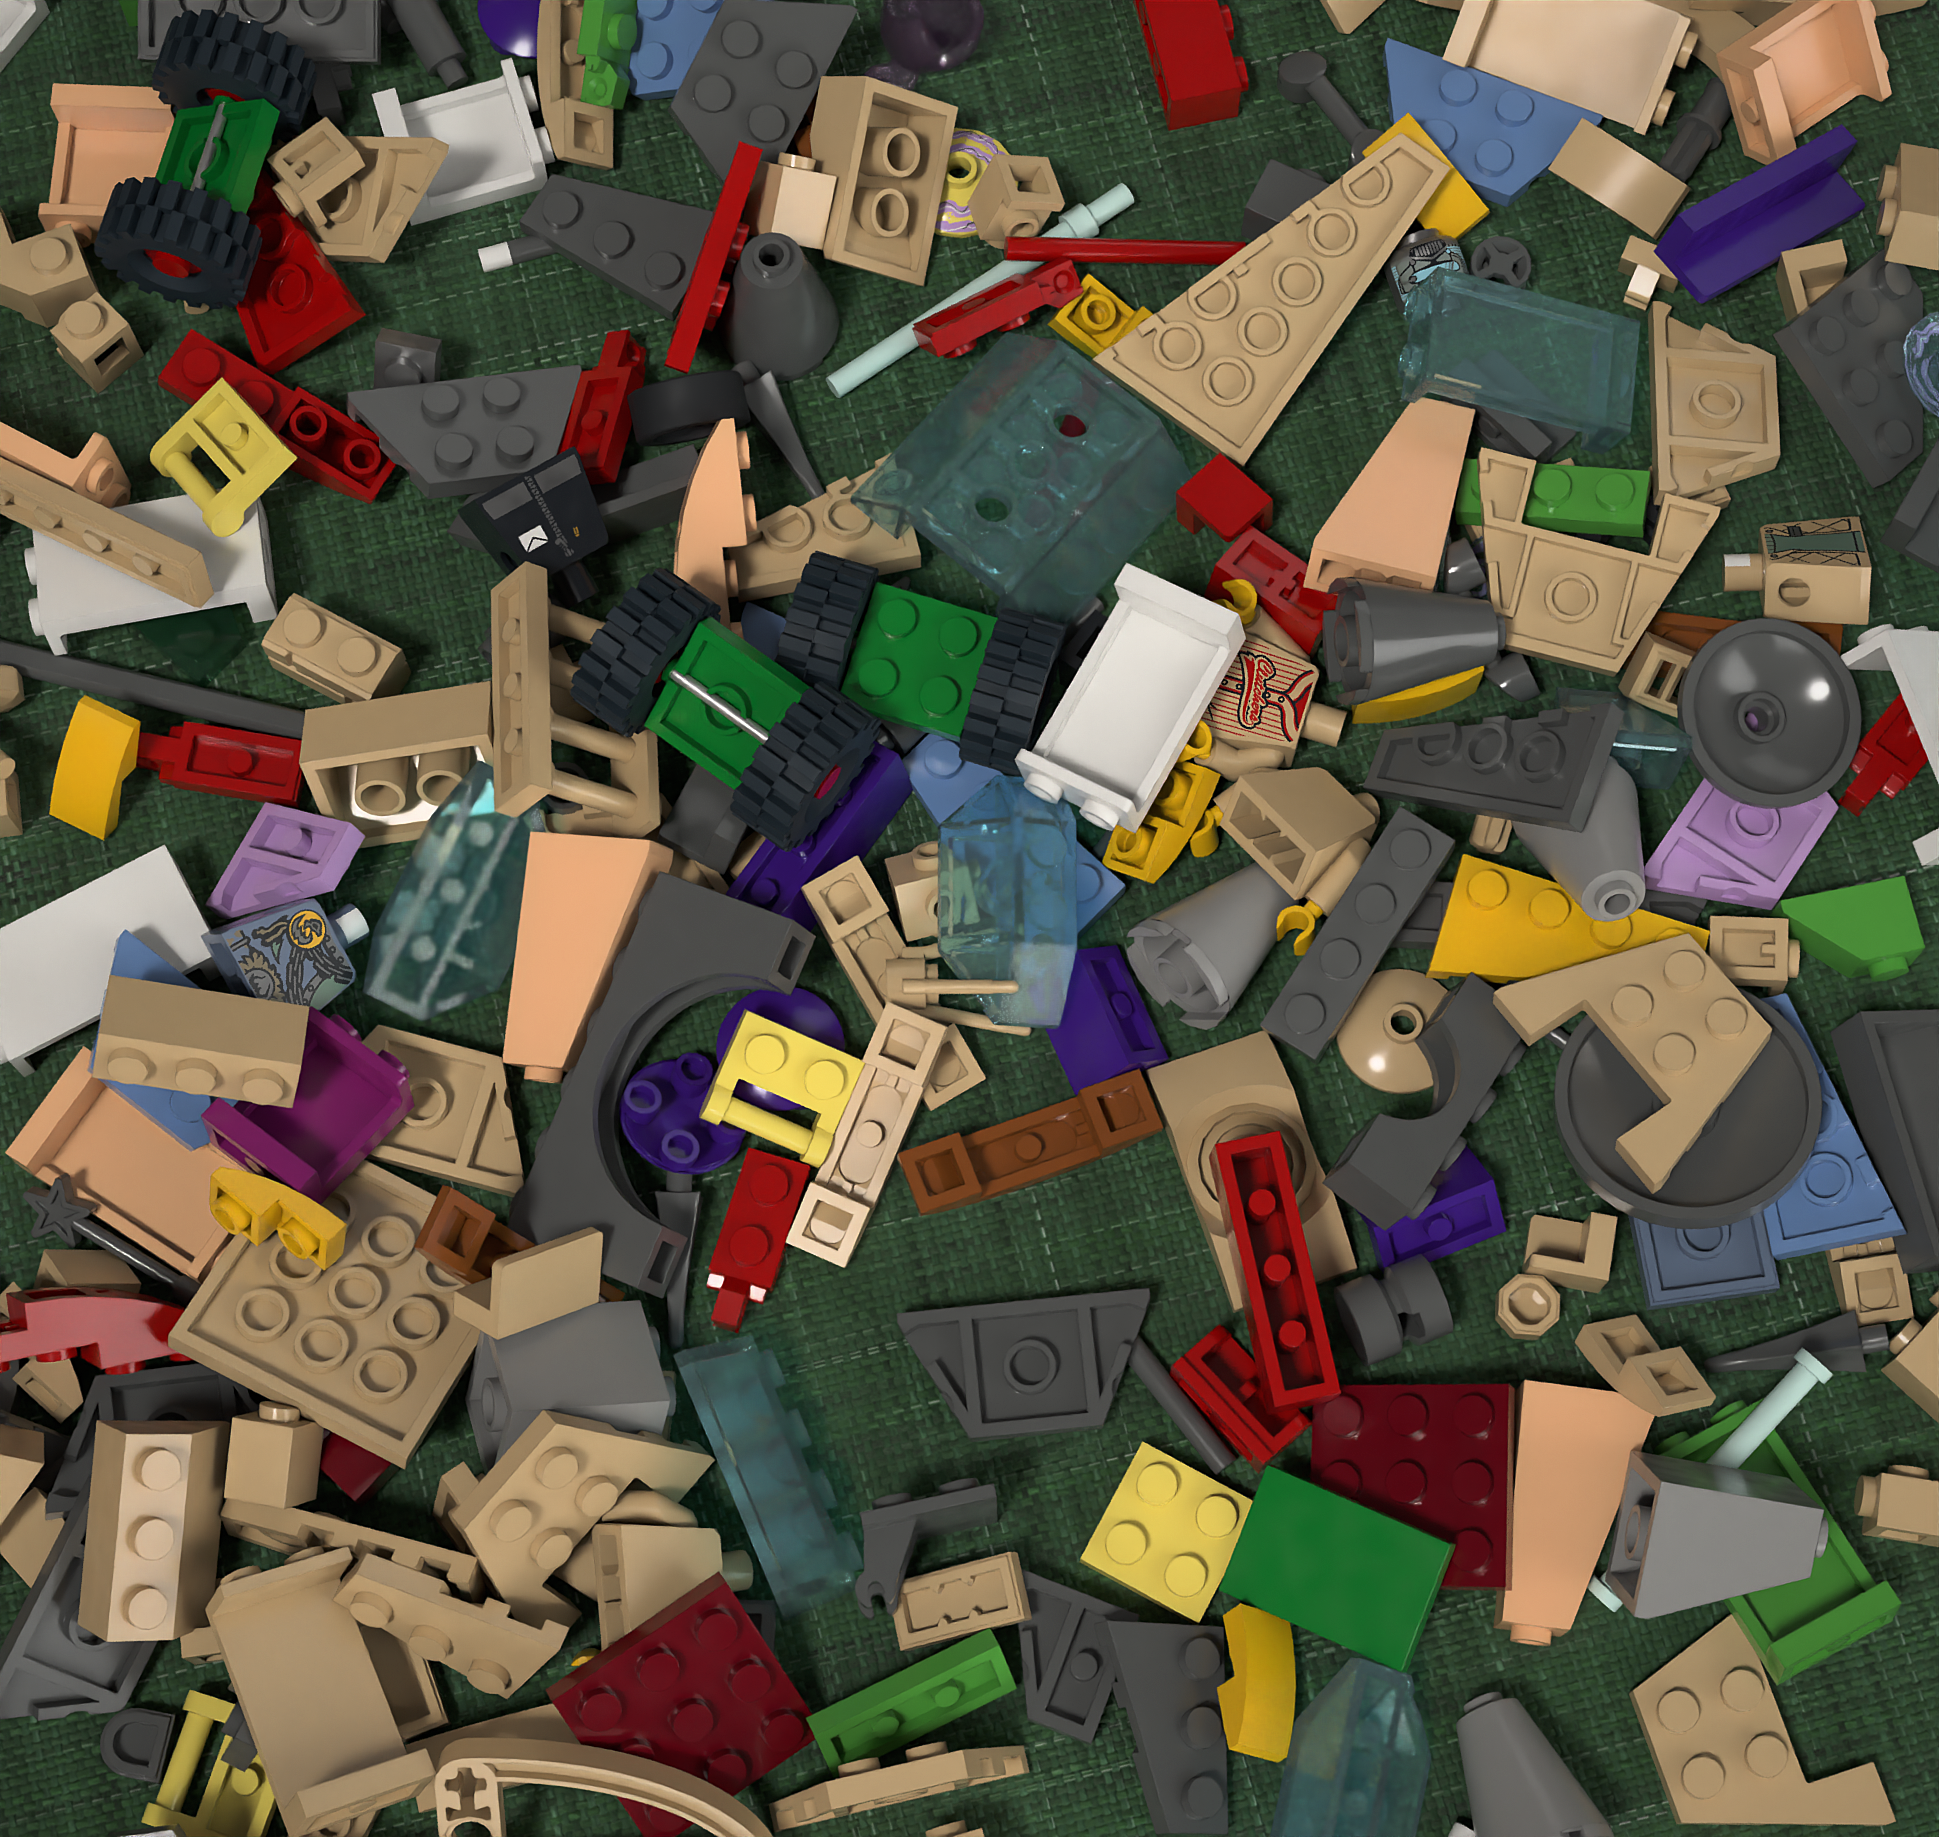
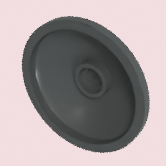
(1802, 708)

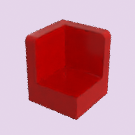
(1223, 501)

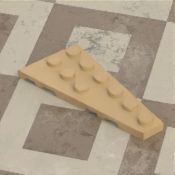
(1255, 325)

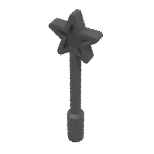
(67, 1217)

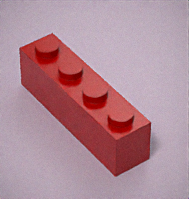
(1192, 60)
(1274, 1273)

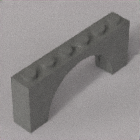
(681, 952)

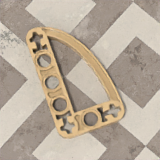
(581, 1768)

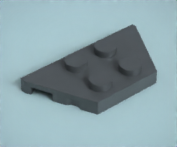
(756, 76)
(470, 430)
(1028, 1361)
(146, 1395)
(49, 1659)

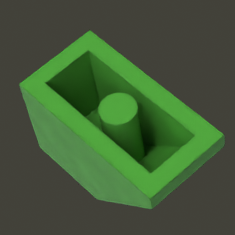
(1857, 928)

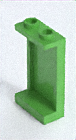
(1806, 1618)

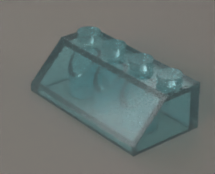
(768, 1474)

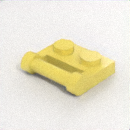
(236, 443)
(789, 1067)
(233, 1801)

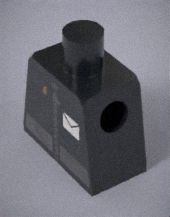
(544, 520)

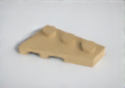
(466, 1636)

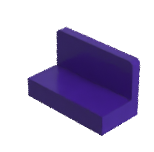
(1104, 1022)
(1458, 1216)

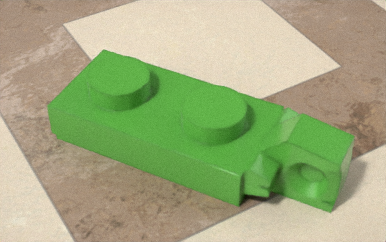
(606, 43)

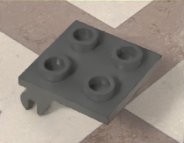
(898, 1524)

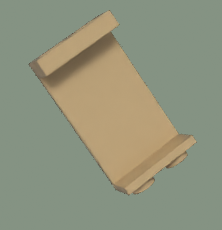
(1583, 52)
(312, 1693)

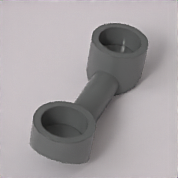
(1303, 79)
(1507, 672)

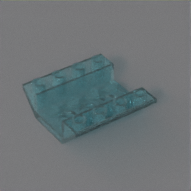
(1070, 500)

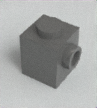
(1277, 196)

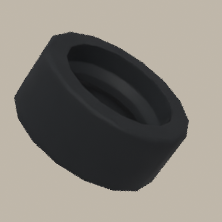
(687, 407)

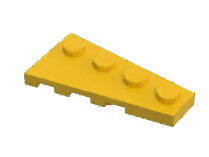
(1525, 926)

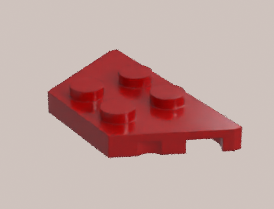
(717, 255)

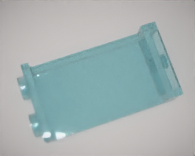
(1521, 355)

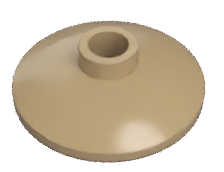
(1371, 1045)

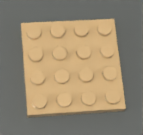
(350, 1346)

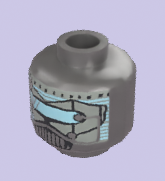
(1417, 258)

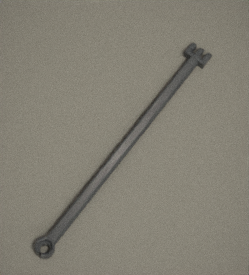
(184, 698)

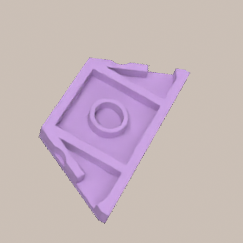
(1736, 849)

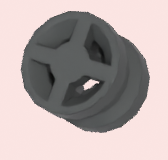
(1502, 259)

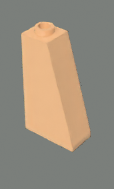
(1399, 505)
(572, 925)
(1566, 1493)

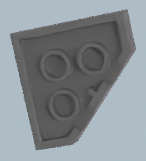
(1852, 363)

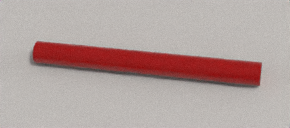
(1120, 250)

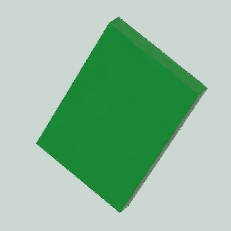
(1337, 1567)

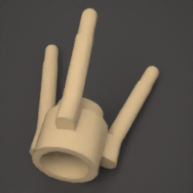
(914, 983)

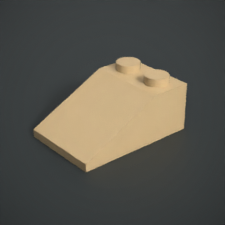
(889, 171)

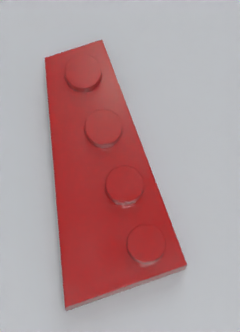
(293, 290)

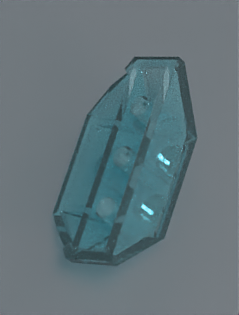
(1010, 899)
(455, 905)
(1356, 1759)

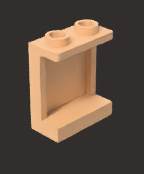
(1801, 71)
(101, 141)

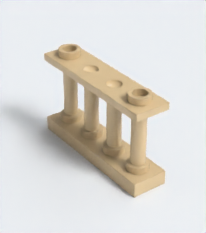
(527, 723)

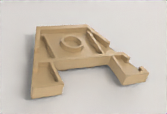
(1569, 594)
(1672, 1023)
(552, 1493)
(1728, 1749)

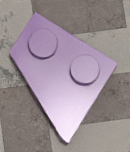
(284, 860)

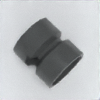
(1393, 1310)

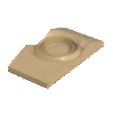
(1236, 1095)

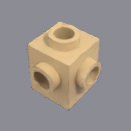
(915, 890)

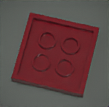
(1432, 1461)
(689, 1694)

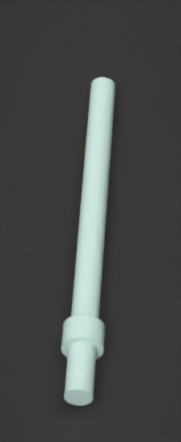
(1075, 223)

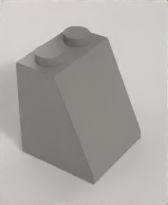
(582, 1364)
(1707, 1534)

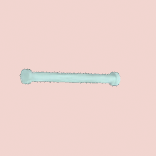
(1749, 1435)

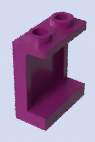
(339, 1113)

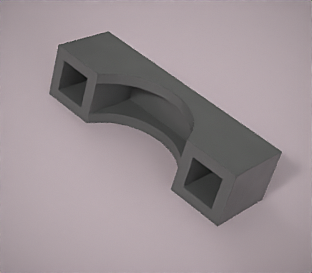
(1357, 935)
(1392, 1159)

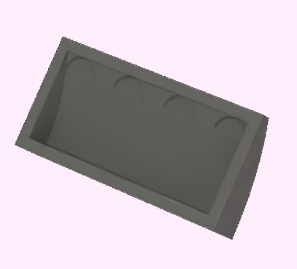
(1894, 1092)

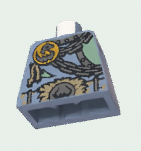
(289, 952)

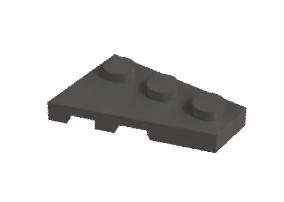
(621, 237)
(1174, 1709)

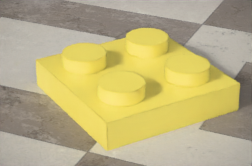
(1168, 1533)

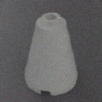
(1603, 863)
(1209, 944)
(1518, 1778)

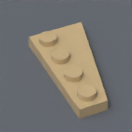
(297, 1530)

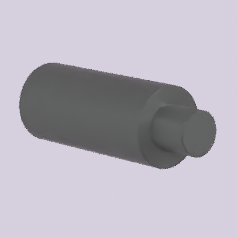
(432, 39)

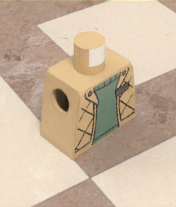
(1806, 571)

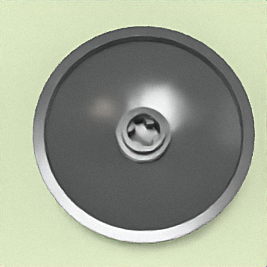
(1738, 1163)

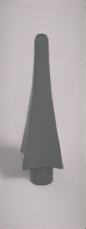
(773, 421)
(680, 1211)
(1834, 1343)

